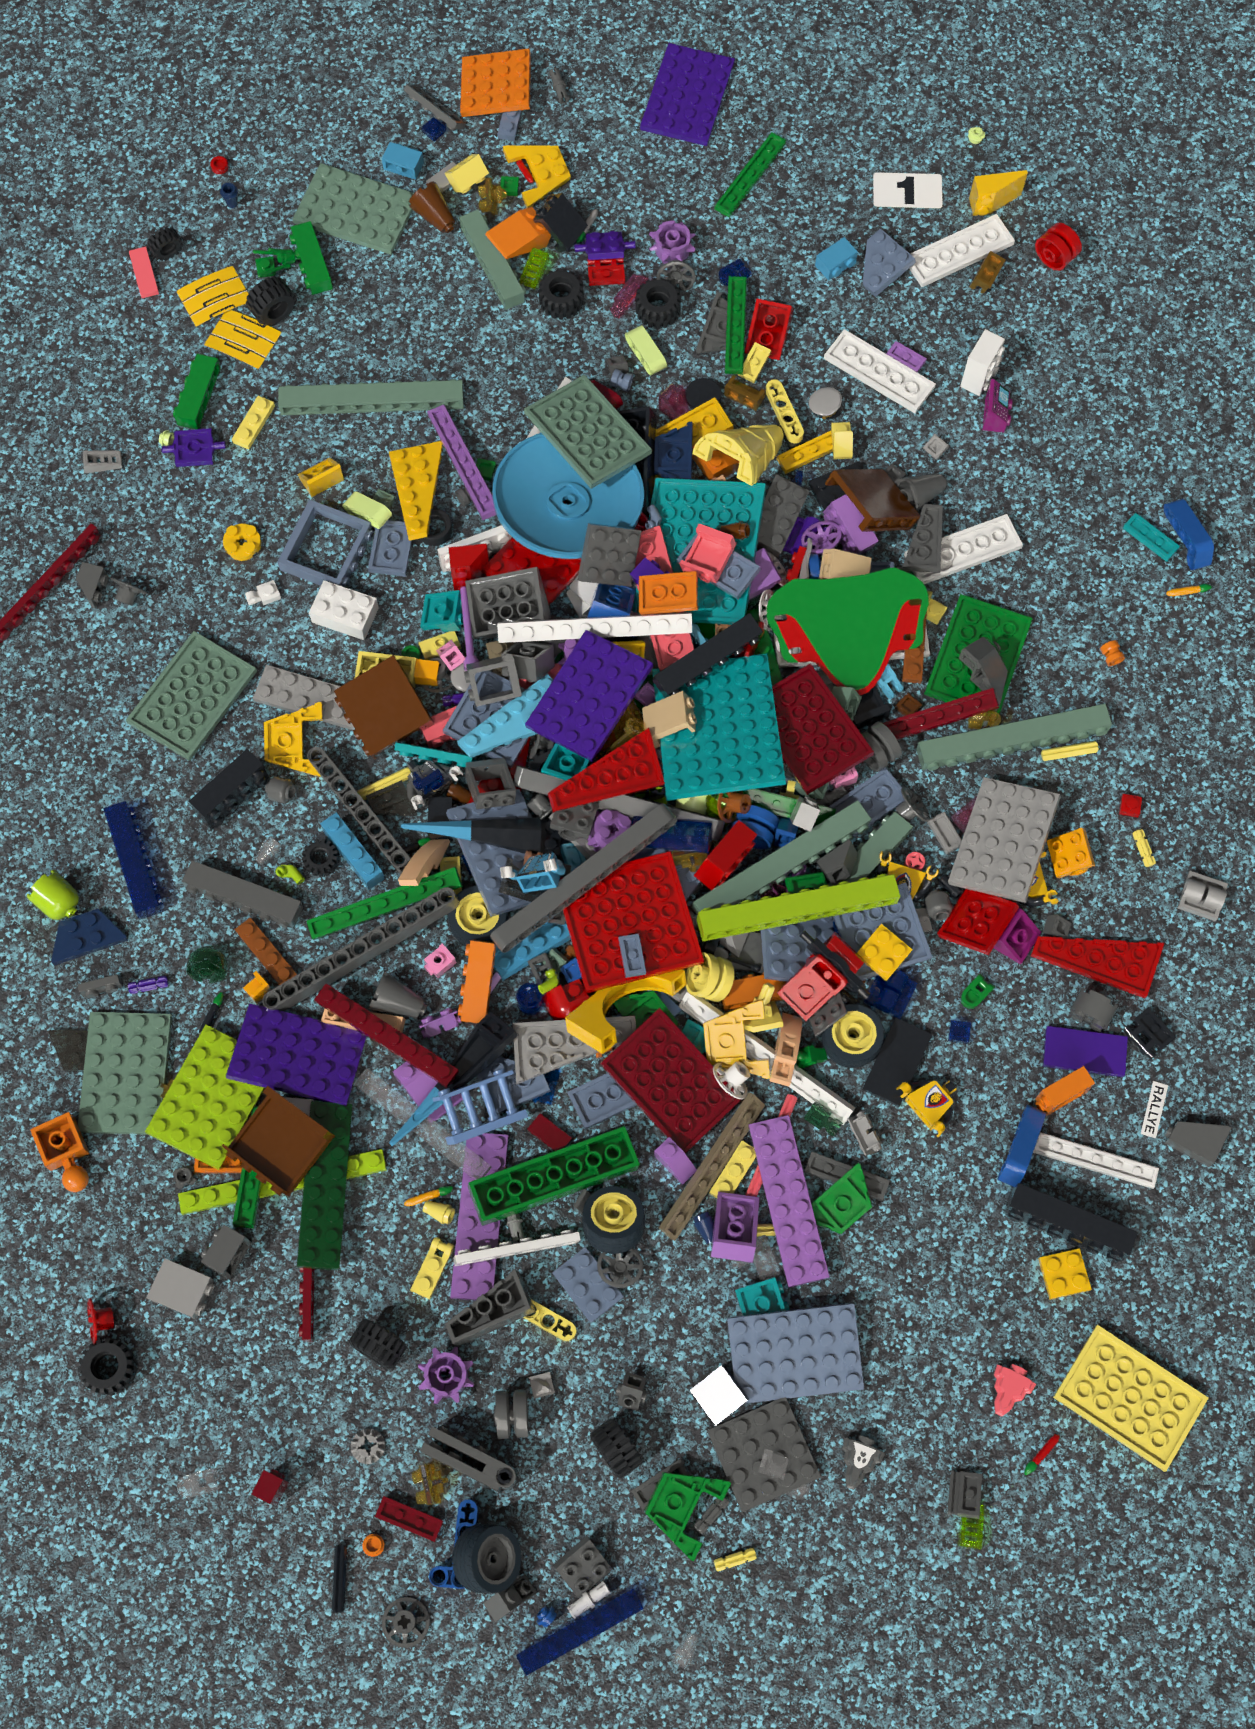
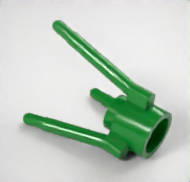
(284, 256)

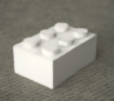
(983, 363)
(344, 610)

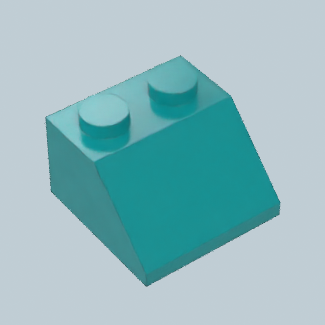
(564, 763)

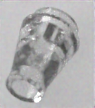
(267, 850)
(684, 1653)

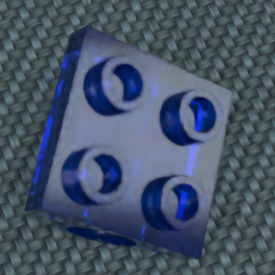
(892, 995)

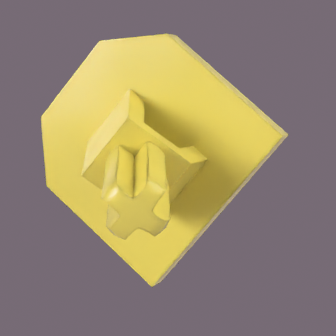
(772, 1015)

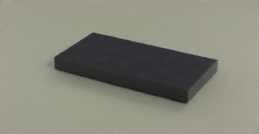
(897, 1061)

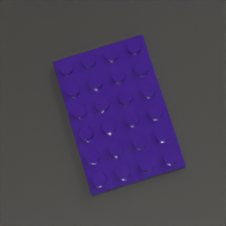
(687, 94)
(589, 695)
(296, 1055)

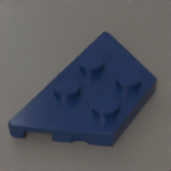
(674, 453)
(84, 935)

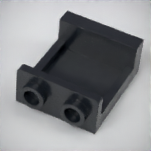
(561, 221)
(870, 709)

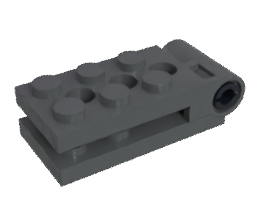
(493, 1470)

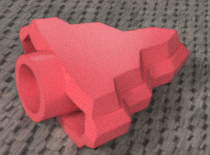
(1010, 1387)

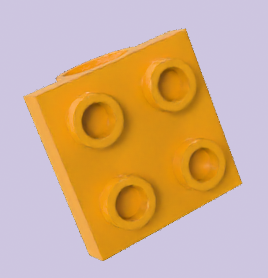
(1071, 853)

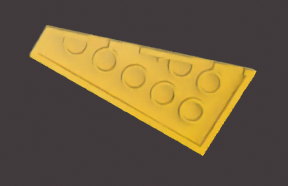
(416, 483)

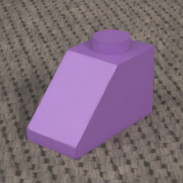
(675, 1160)

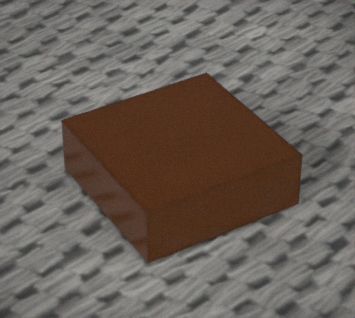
(908, 705)

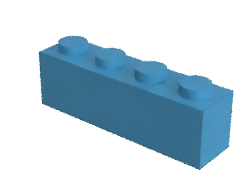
(352, 851)

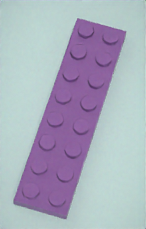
(788, 1201)
(477, 1278)

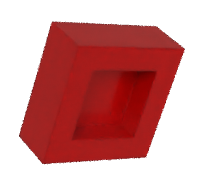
(1130, 805)

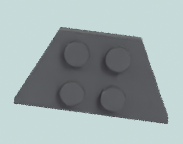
(714, 332)

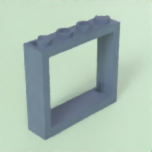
(302, 527)

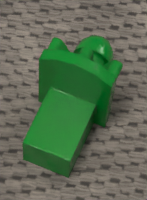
(810, 1055)

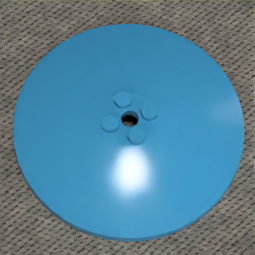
(531, 494)

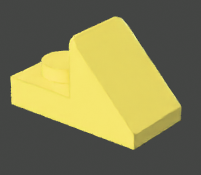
(842, 440)
(935, 609)

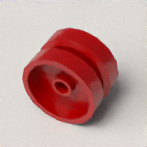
(1058, 246)

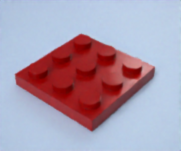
(978, 921)

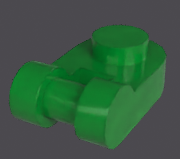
(973, 997)

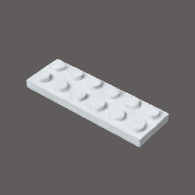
(960, 250)
(879, 371)
(974, 547)

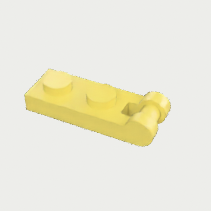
(432, 1269)

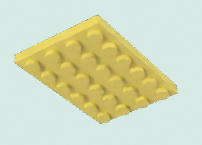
(1130, 1398)

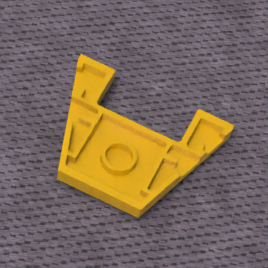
(546, 168)
(285, 739)
(726, 1039)

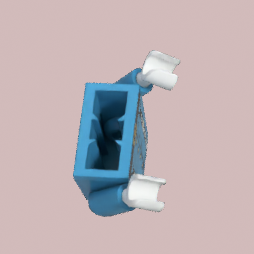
(537, 873)

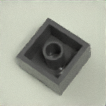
(531, 660)
(225, 1251)

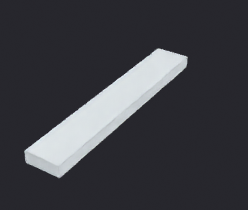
(1096, 1160)

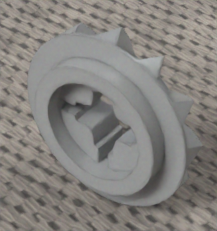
(376, 1451)

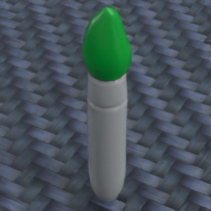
(589, 221)

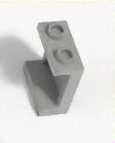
(181, 1289)

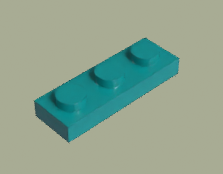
(1151, 537)

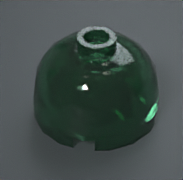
(207, 963)

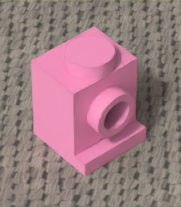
(451, 655)
(849, 777)
(446, 963)

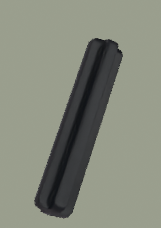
(339, 1578)

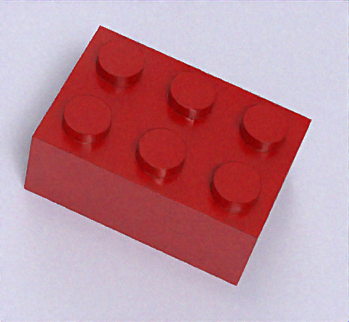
(726, 856)

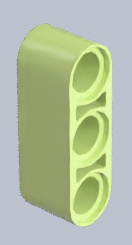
(646, 350)
(367, 509)

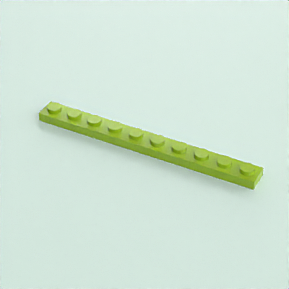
(226, 1193)

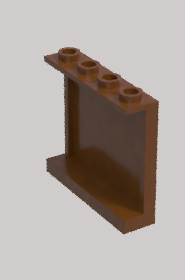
(876, 499)
(382, 706)
(279, 1143)

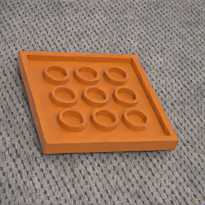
(495, 82)

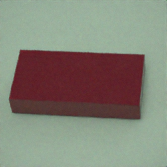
(549, 1133)

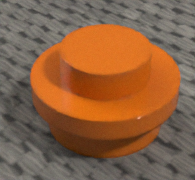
(373, 1545)

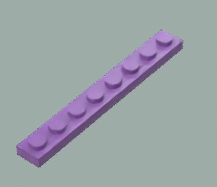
(462, 461)

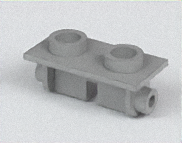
(868, 1142)

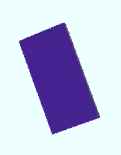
(1077, 1048)

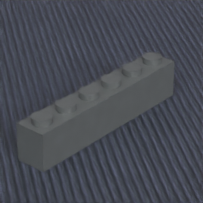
(242, 894)

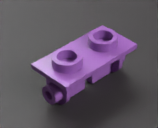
(431, 1024)

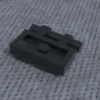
(1153, 1029)

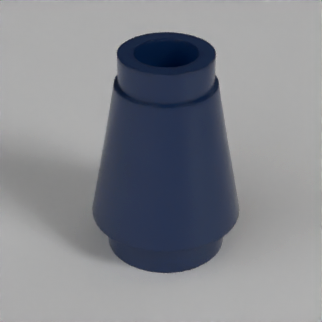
(230, 194)
(705, 1226)

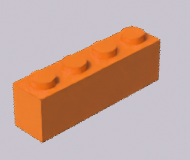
(478, 980)
(746, 989)

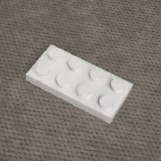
(495, 540)

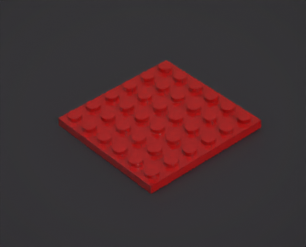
(633, 899)

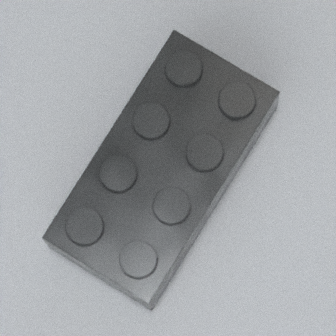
(779, 514)

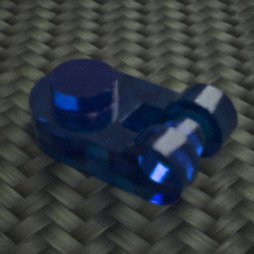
(729, 270)

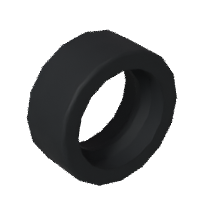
(436, 540)

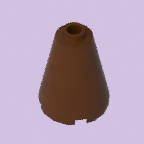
(433, 207)

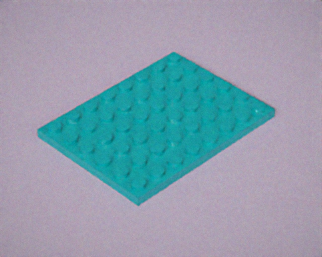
(712, 504)
(734, 734)

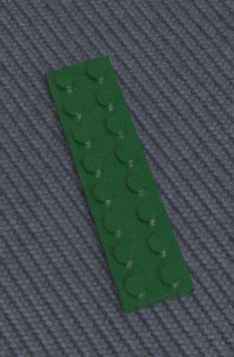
(325, 1192)

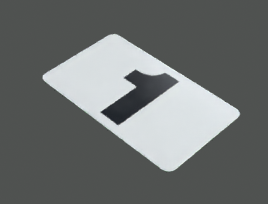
(907, 190)

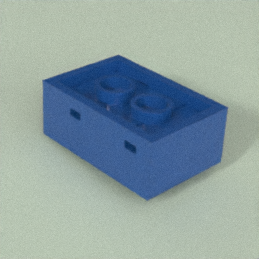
(612, 601)

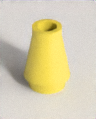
(441, 1212)

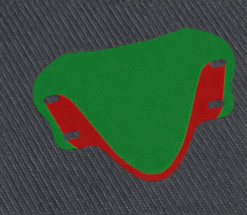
(849, 623)

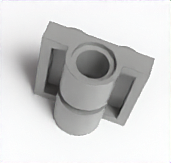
(1203, 896)

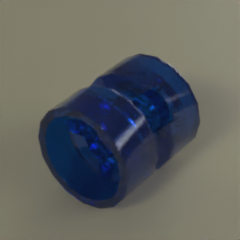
(529, 999)

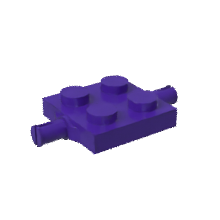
(604, 245)
(193, 447)

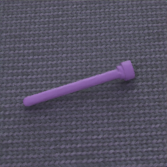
(470, 658)

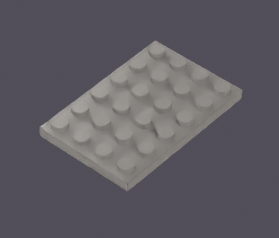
(1004, 839)

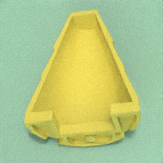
(750, 445)

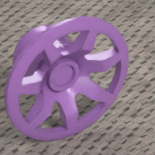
(822, 540)

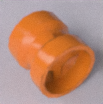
(1112, 653)

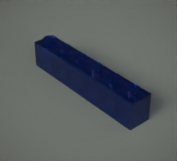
(133, 860)
(579, 1632)

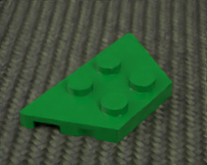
(642, 1007)
(843, 1201)

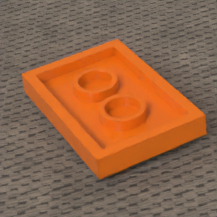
(668, 593)

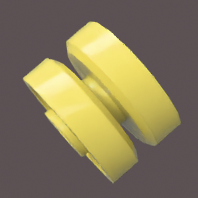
(712, 979)

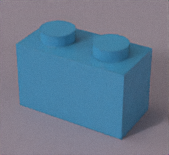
(402, 160)
(836, 259)

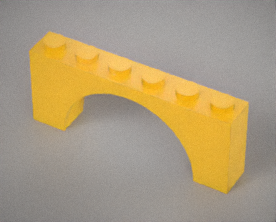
(589, 1019)

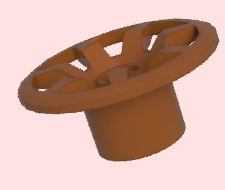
(735, 803)

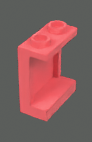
(709, 553)

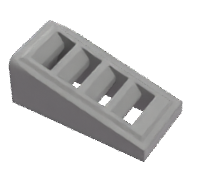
(102, 466)

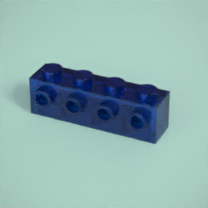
(683, 836)

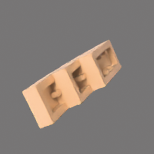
(423, 861)

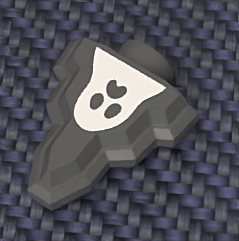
(860, 1459)

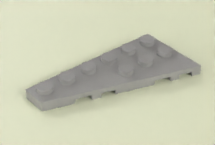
(549, 1046)

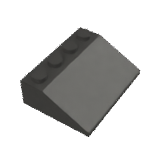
(506, 599)

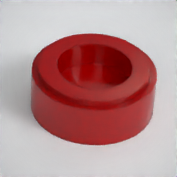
(219, 165)

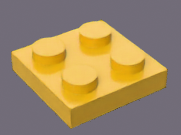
(884, 952)
(1064, 1274)

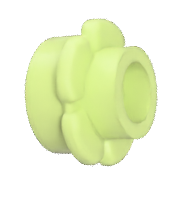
(976, 135)
(166, 438)

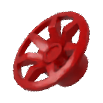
(101, 1319)

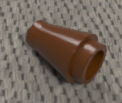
(738, 530)
(459, 793)

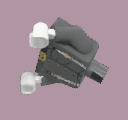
(418, 797)

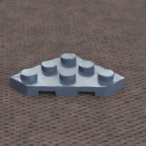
(884, 262)
(520, 1093)

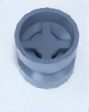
(621, 380)

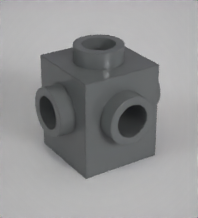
(631, 1391)

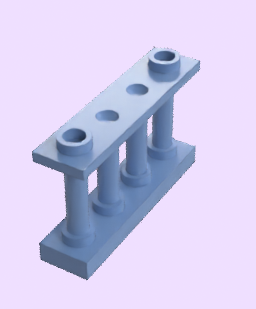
(494, 1119)

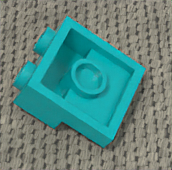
(442, 611)
(761, 1297)

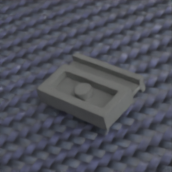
(965, 1494)

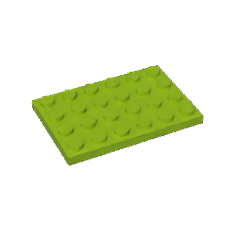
(202, 1105)

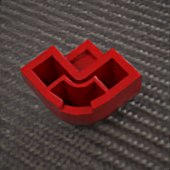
(564, 999)

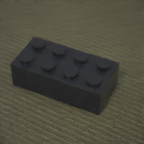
(229, 790)

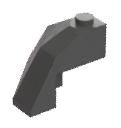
(987, 665)

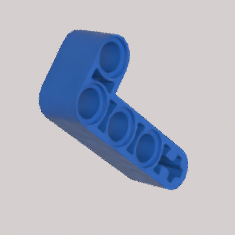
(1191, 533)
(1022, 1146)
(450, 1581)

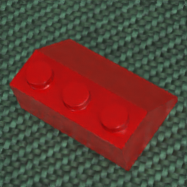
(467, 563)

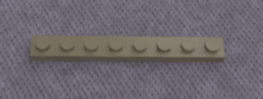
(711, 1167)

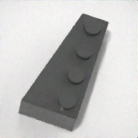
(492, 1310)

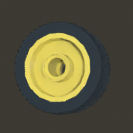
(464, 922)
(854, 1051)
(613, 1219)

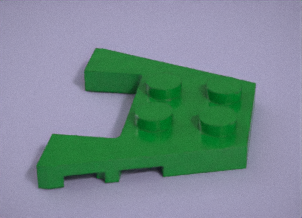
(674, 1503)

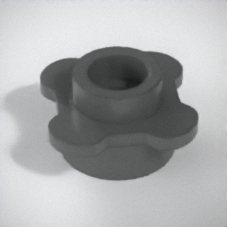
(179, 1173)

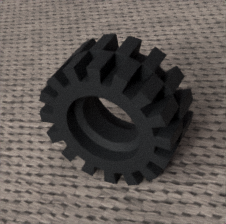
(165, 243)
(326, 867)

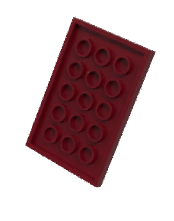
(815, 730)
(669, 1080)

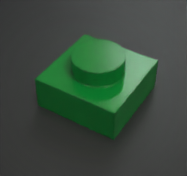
(265, 264)

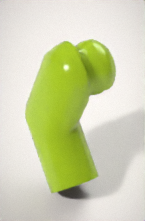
(290, 871)
(551, 982)

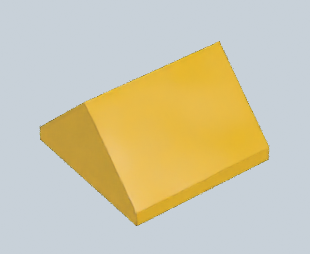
(321, 476)

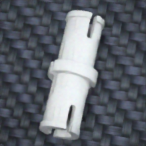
(588, 1600)

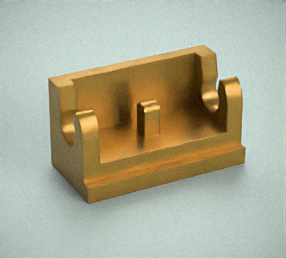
(987, 272)
(744, 394)

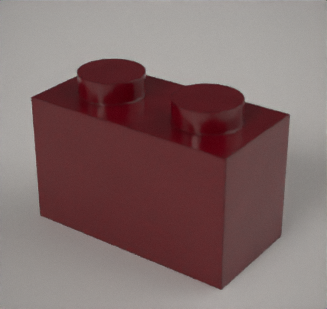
(270, 1487)

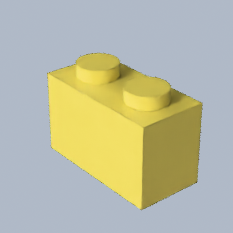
(467, 173)

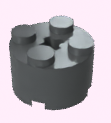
(1093, 1009)

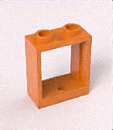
(1064, 1091)

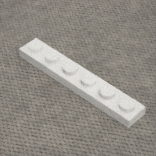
(508, 1249)

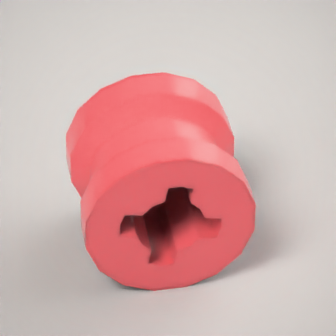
(916, 859)

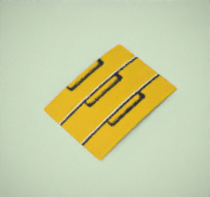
(213, 295)
(242, 338)

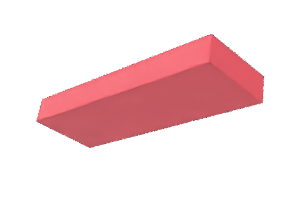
(143, 272)

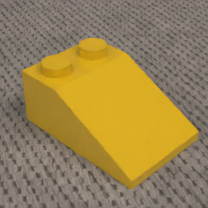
(995, 191)

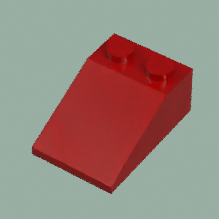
(770, 327)

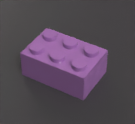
(848, 518)

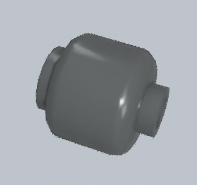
(280, 790)
(938, 905)

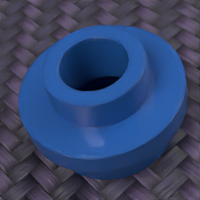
(546, 1616)

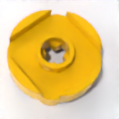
(249, 548)

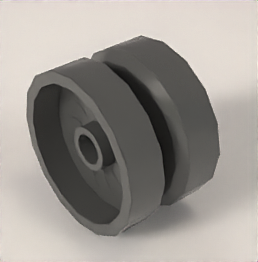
(883, 744)
(511, 1414)

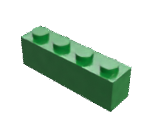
(311, 258)
(197, 391)

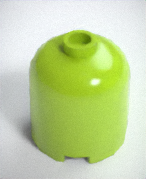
(54, 896)

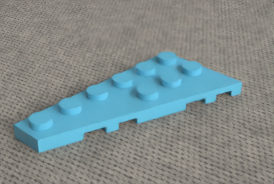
(506, 723)

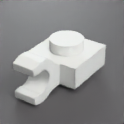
(265, 592)

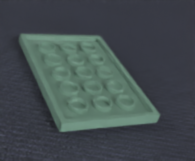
(355, 208)
(587, 431)
(191, 695)
(123, 1071)

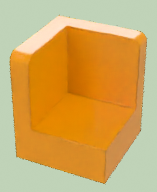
(426, 672)
(257, 988)

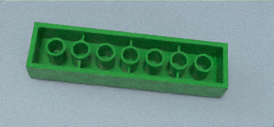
(553, 1176)

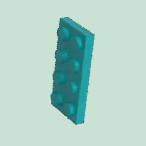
(429, 753)

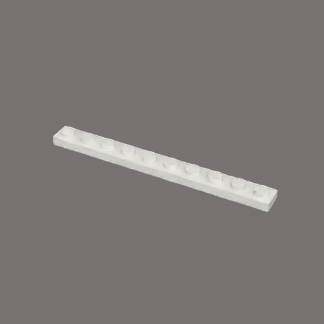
(602, 626)
(756, 1049)

